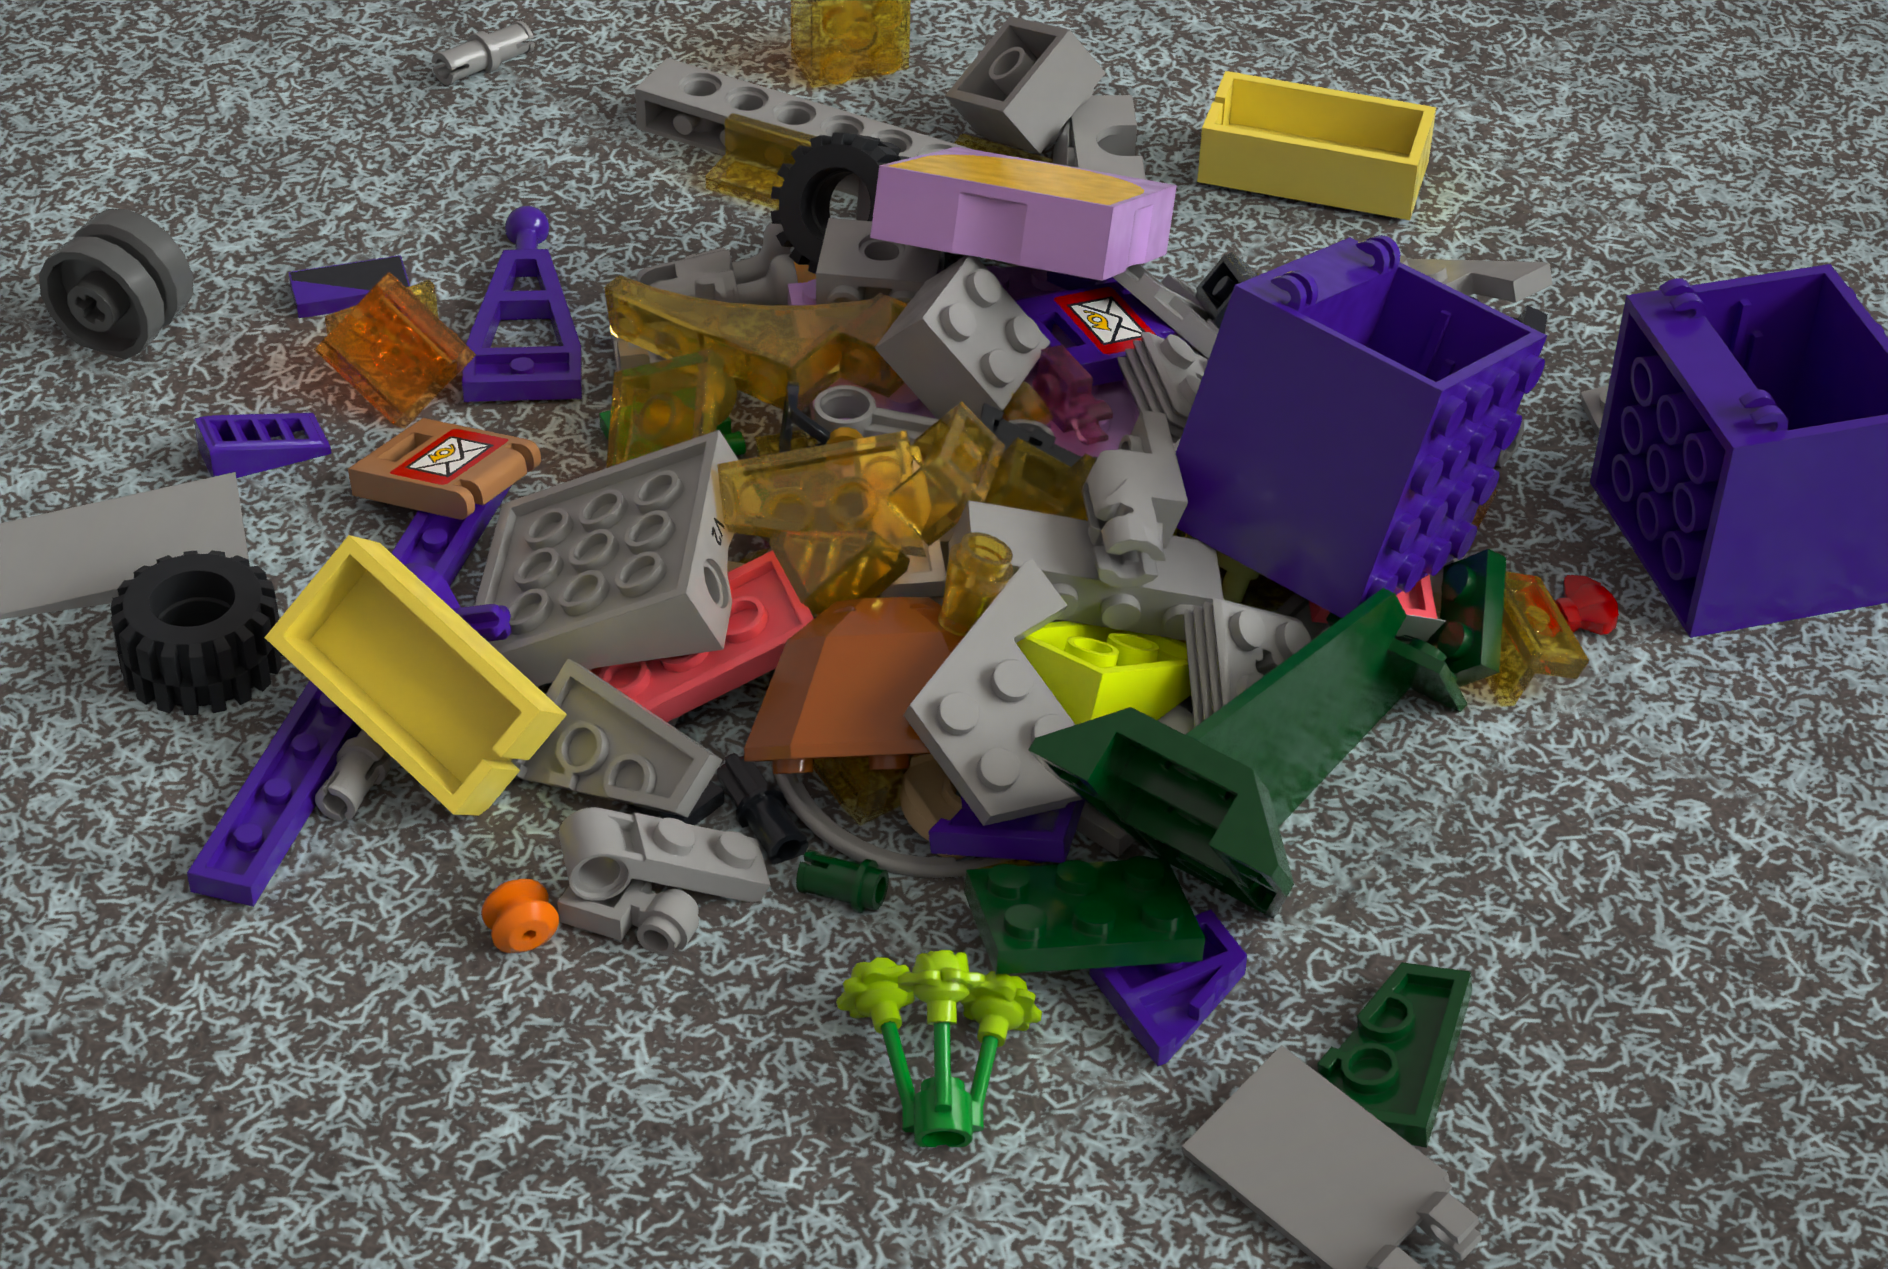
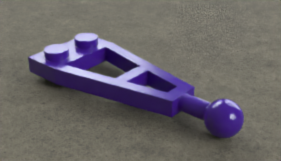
(524, 371)

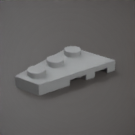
(617, 749)

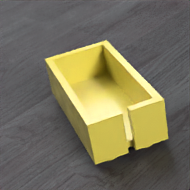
(1316, 145)
(415, 676)

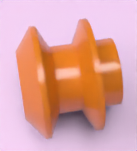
(520, 916)

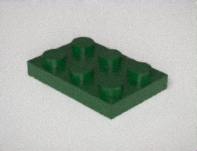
(1083, 915)

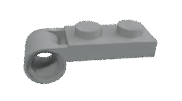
(612, 847)

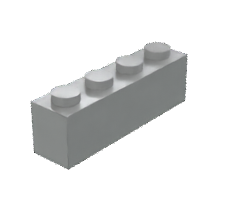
(1066, 558)

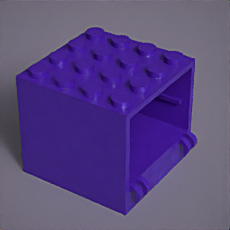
(1351, 423)
(1750, 447)

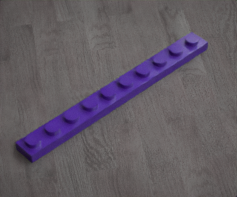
(304, 750)

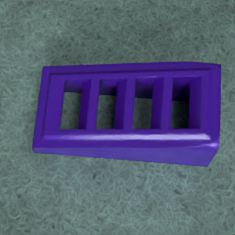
(245, 444)

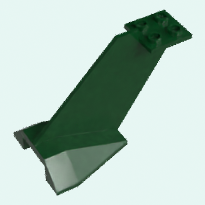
(1231, 781)

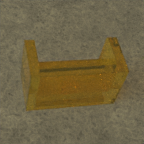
(956, 466)

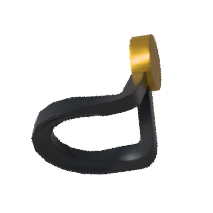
(792, 415)

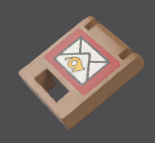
(443, 468)

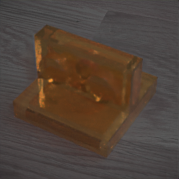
(395, 351)

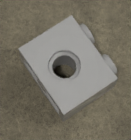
(861, 267)

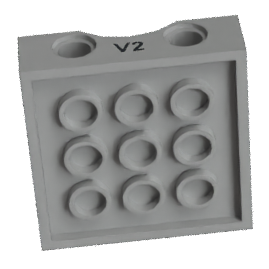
(615, 564)

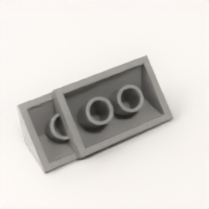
(88, 550)

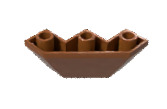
(849, 684)

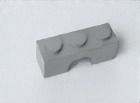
(1105, 136)

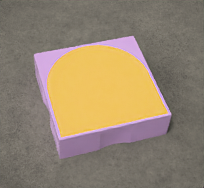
(1023, 212)

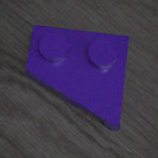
(1173, 999)

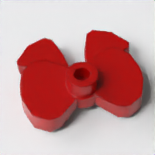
(1588, 605)

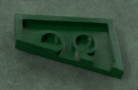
(1403, 1048)

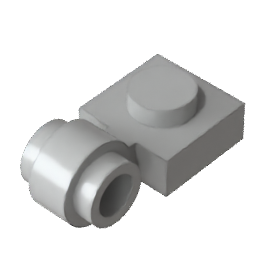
(655, 915)

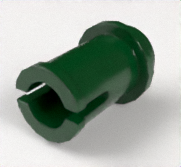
(843, 880)

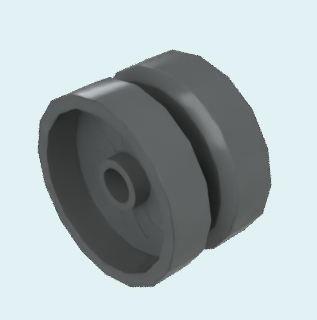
(116, 283)

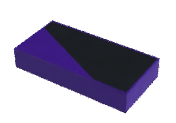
(341, 285)

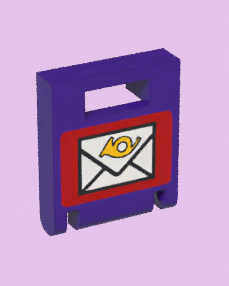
(1099, 322)

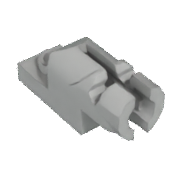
(1134, 503)

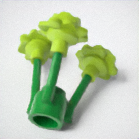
(999, 1003)

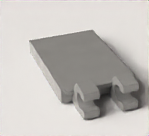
(1328, 1171)

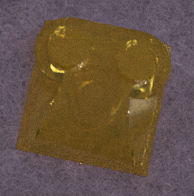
(667, 404)

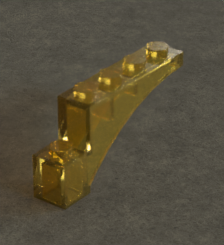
(762, 342)

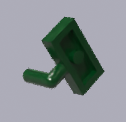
(1472, 615)

